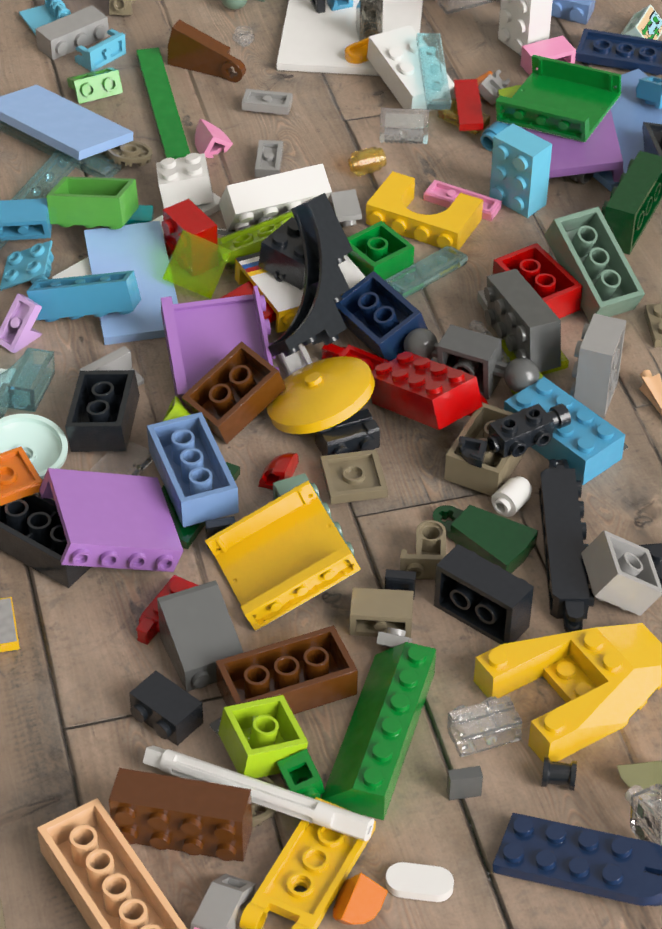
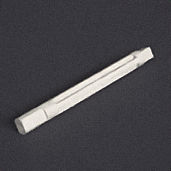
(263, 793)

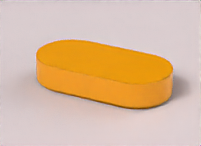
(357, 52)

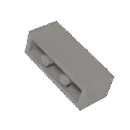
(71, 31)

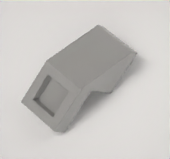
(346, 207)
(223, 903)

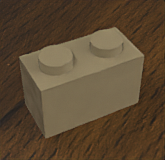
(378, 609)

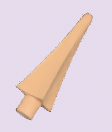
(652, 389)

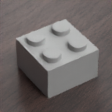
(621, 573)

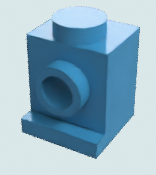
(650, 90)

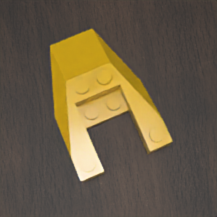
(595, 670)

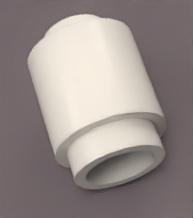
(511, 496)

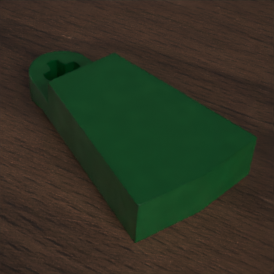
(488, 535)

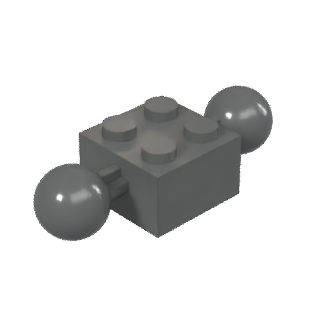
(475, 355)

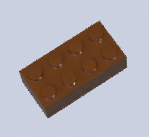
(303, 669)
(182, 814)

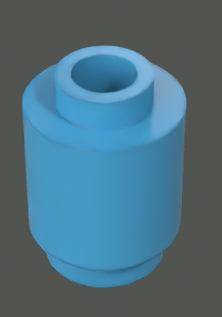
(489, 133)

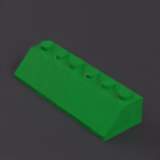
(381, 730)

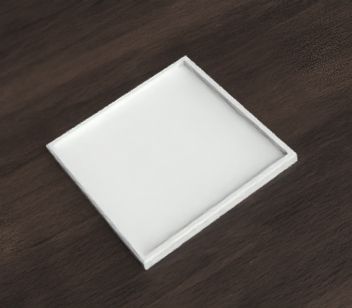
(319, 40)

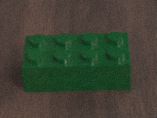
(634, 199)

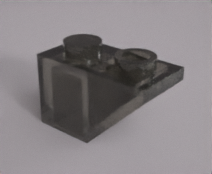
(369, 18)

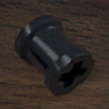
(559, 773)

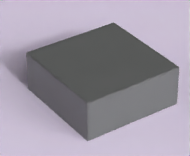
(464, 783)

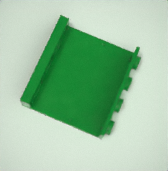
(561, 99)

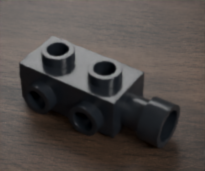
(526, 428)

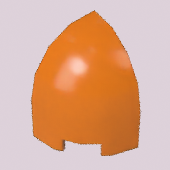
(358, 900)

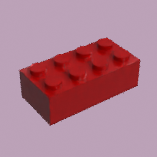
(425, 390)

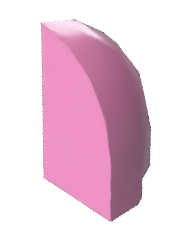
(210, 139)

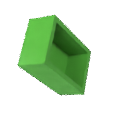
(92, 202)

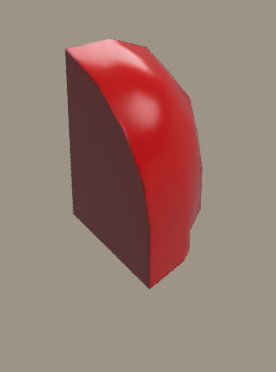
(278, 469)

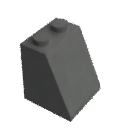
(197, 633)

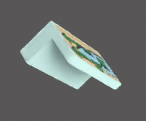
(644, 24)

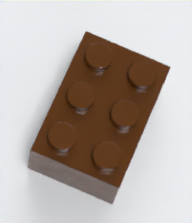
(234, 392)

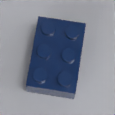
(379, 316)

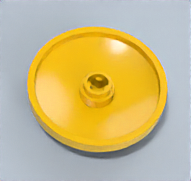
(322, 395)

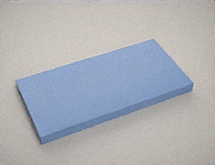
(61, 122)
(138, 249)

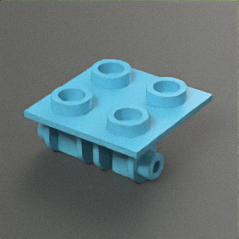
(44, 14)
(28, 265)

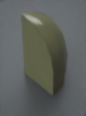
(641, 774)

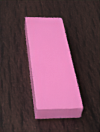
(444, 195)

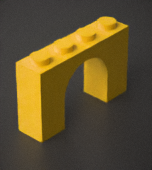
(439, 230)

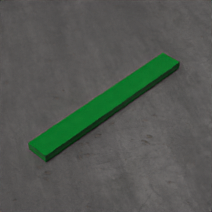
(162, 103)

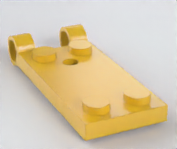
(312, 859)

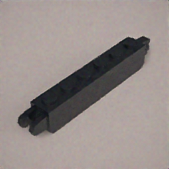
(563, 544)

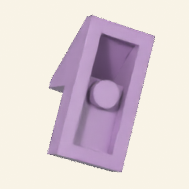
(17, 326)

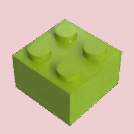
(260, 735)

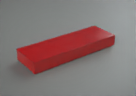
(468, 105)

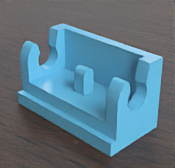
(102, 52)

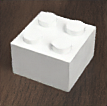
(184, 180)

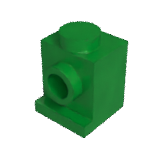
(301, 775)

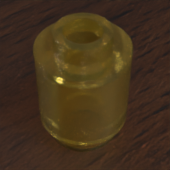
(367, 161)

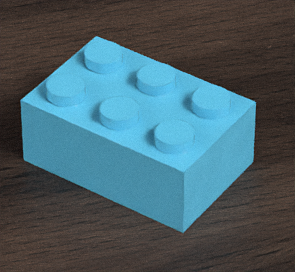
(520, 170)

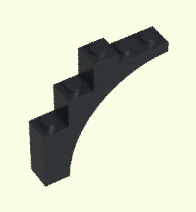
(324, 283)

